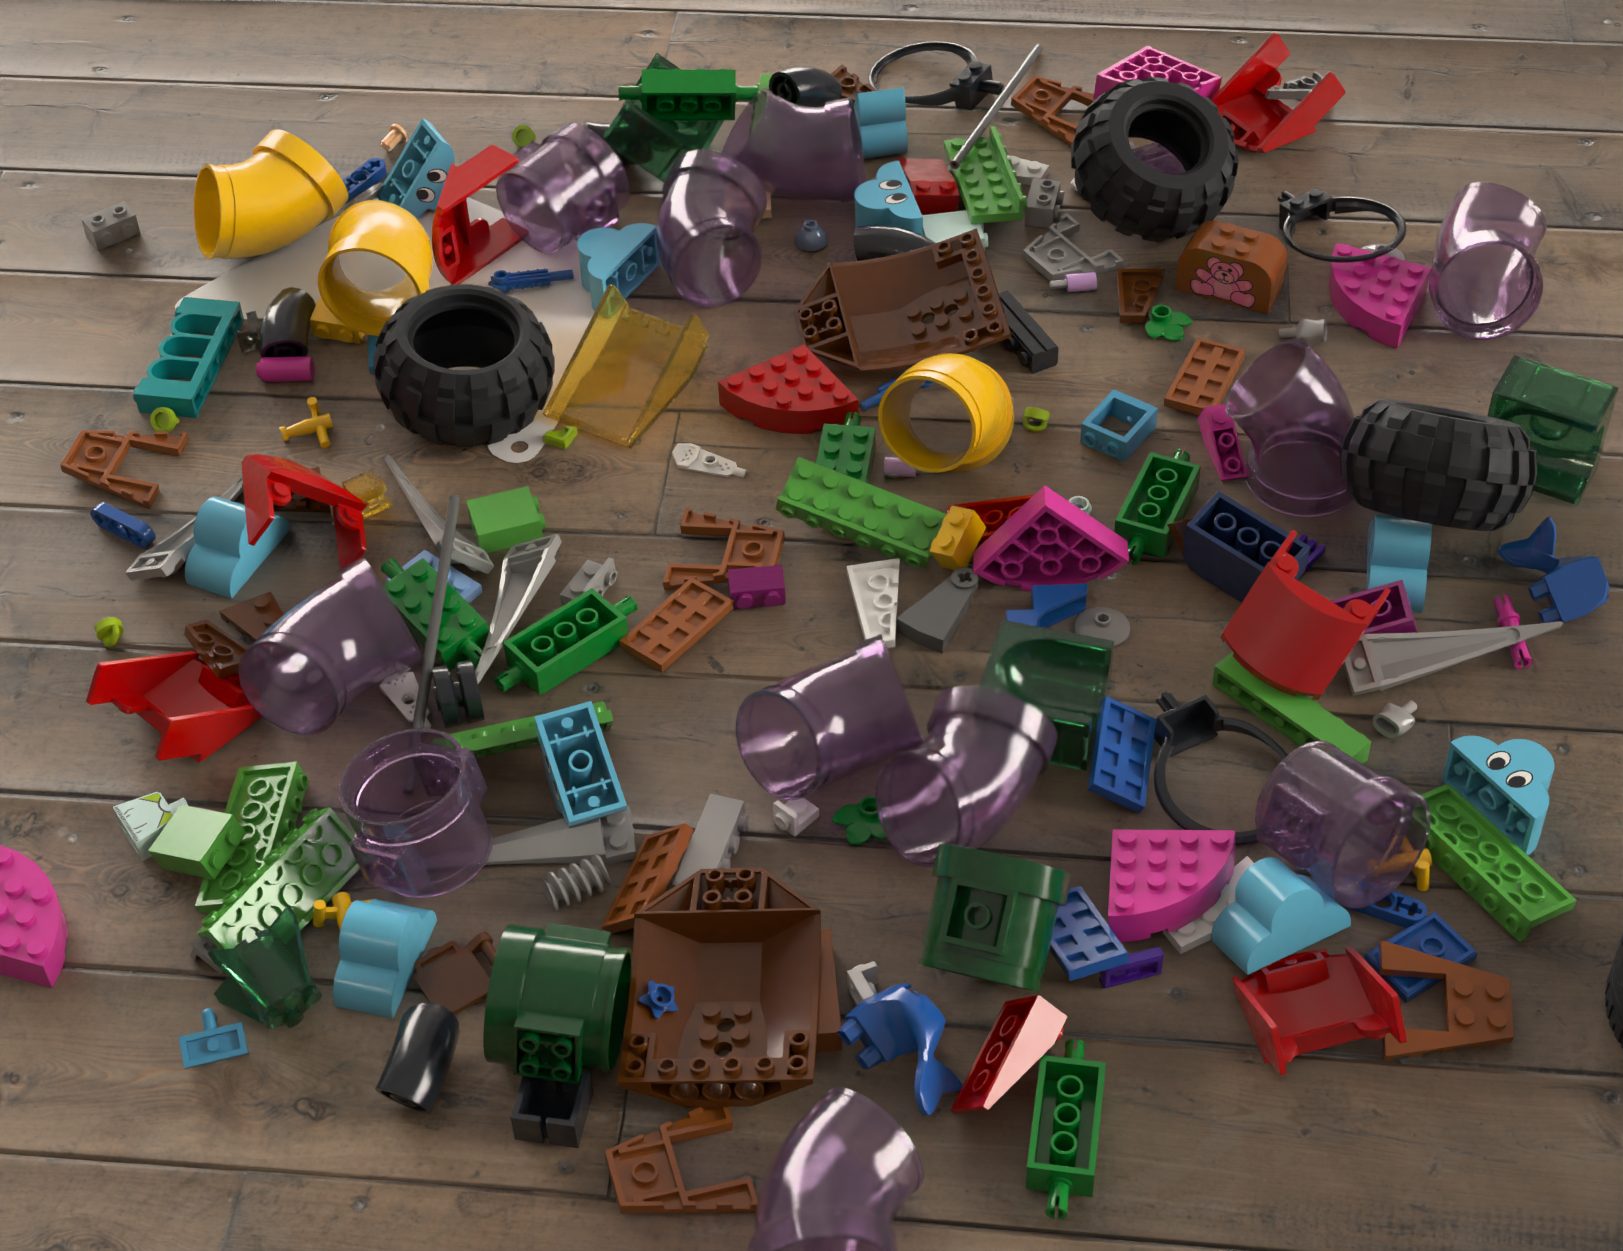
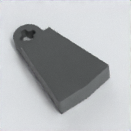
(940, 612)

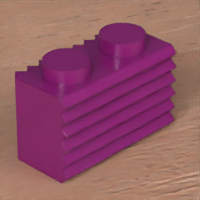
(757, 586)

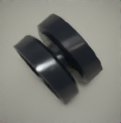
(456, 694)

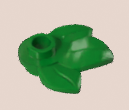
(1167, 323)
(861, 821)

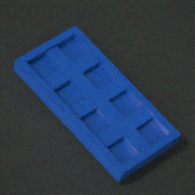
(1122, 754)
(1083, 939)

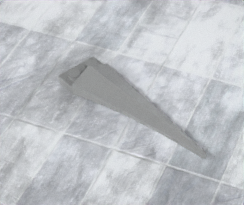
(463, 549)
(174, 550)
(521, 577)
(1396, 658)
(555, 842)

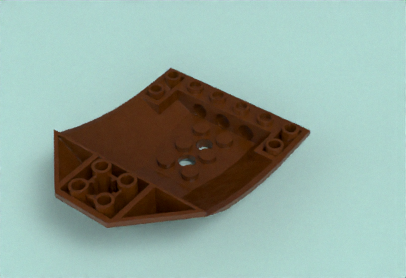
(875, 308)
(737, 954)

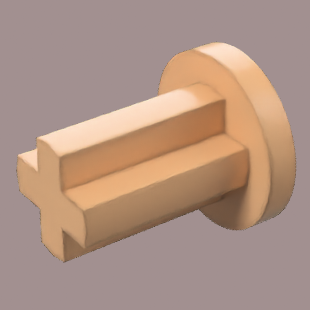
(396, 135)

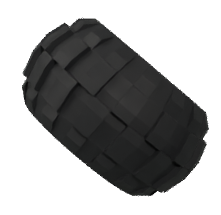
(1131, 192)
(464, 329)
(1438, 465)

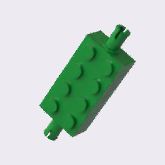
(688, 94)
(848, 448)
(1156, 499)
(461, 627)
(565, 642)
(1065, 1127)

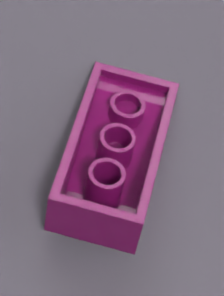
(1395, 613)

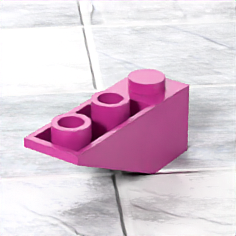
(1222, 442)

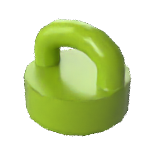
(523, 135)
(1035, 414)
(163, 419)
(109, 631)

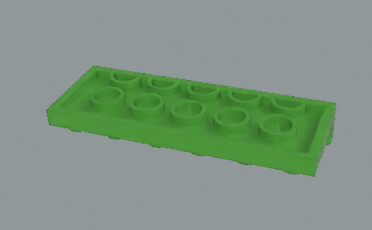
(987, 180)
(860, 512)
(514, 734)
(267, 807)
(1491, 865)
(305, 869)

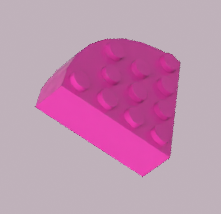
(1154, 63)
(1377, 293)
(1049, 545)
(1166, 878)
(30, 922)

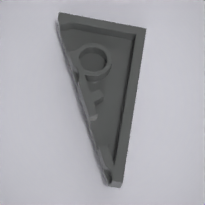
(1295, 88)

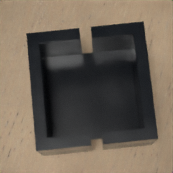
(549, 1113)

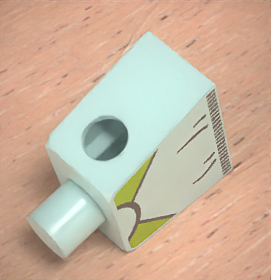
(145, 819)

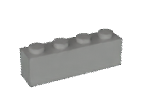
(714, 836)

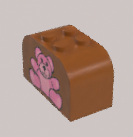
(1233, 266)

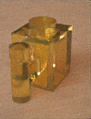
(370, 491)

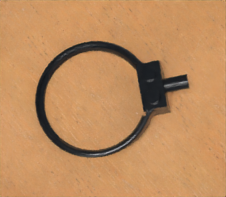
(966, 89)
(1317, 202)
(1189, 726)

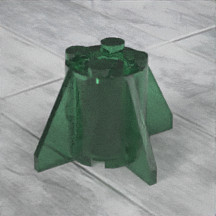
(268, 975)

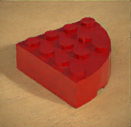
(788, 394)

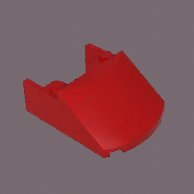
(1269, 123)
(464, 246)
(271, 481)
(1293, 633)
(178, 699)
(1316, 1004)

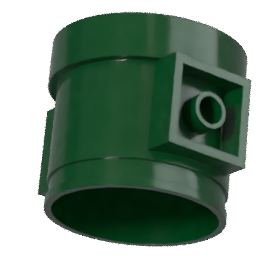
(992, 916)
(556, 1002)

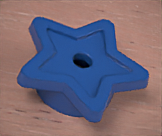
(662, 991)

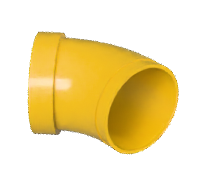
(265, 199)
(381, 230)
(982, 395)

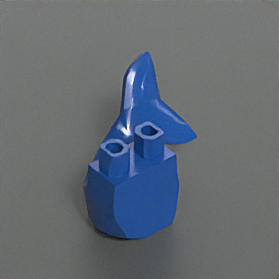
(1571, 583)
(900, 1024)

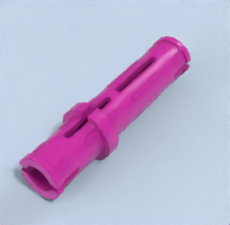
(1506, 618)

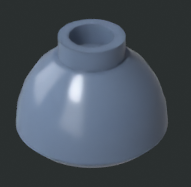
(811, 236)

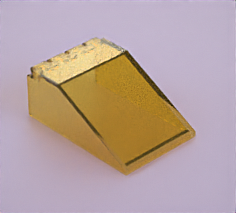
(626, 371)

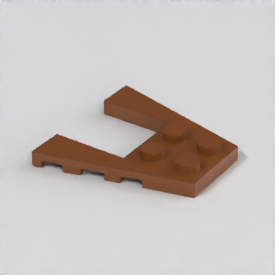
(1044, 98)
(99, 454)
(745, 549)
(1475, 1004)
(649, 1178)

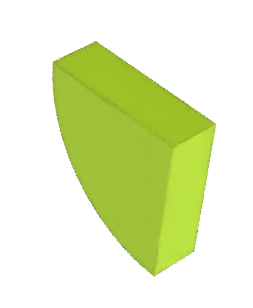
(560, 438)

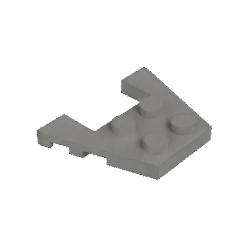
(1057, 256)

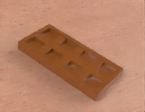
(1204, 376)
(676, 624)
(648, 875)

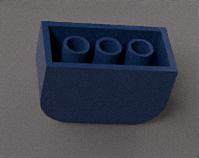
(1234, 545)

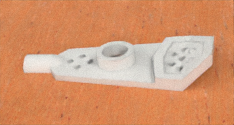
(693, 458)
(401, 689)

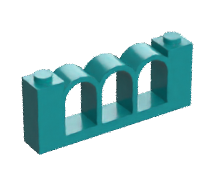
(191, 316)

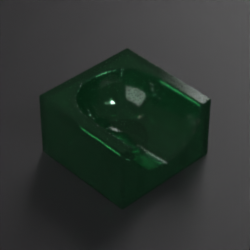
(656, 142)
(1562, 417)
(1059, 676)

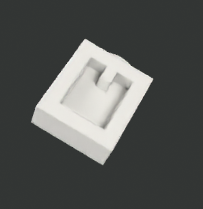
(794, 815)
(862, 981)

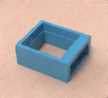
(1125, 408)

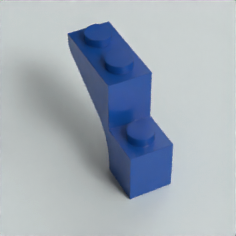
(1051, 605)

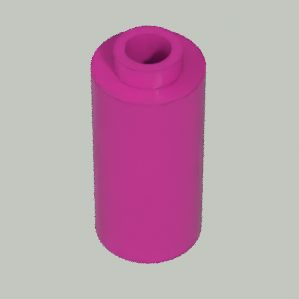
(286, 369)

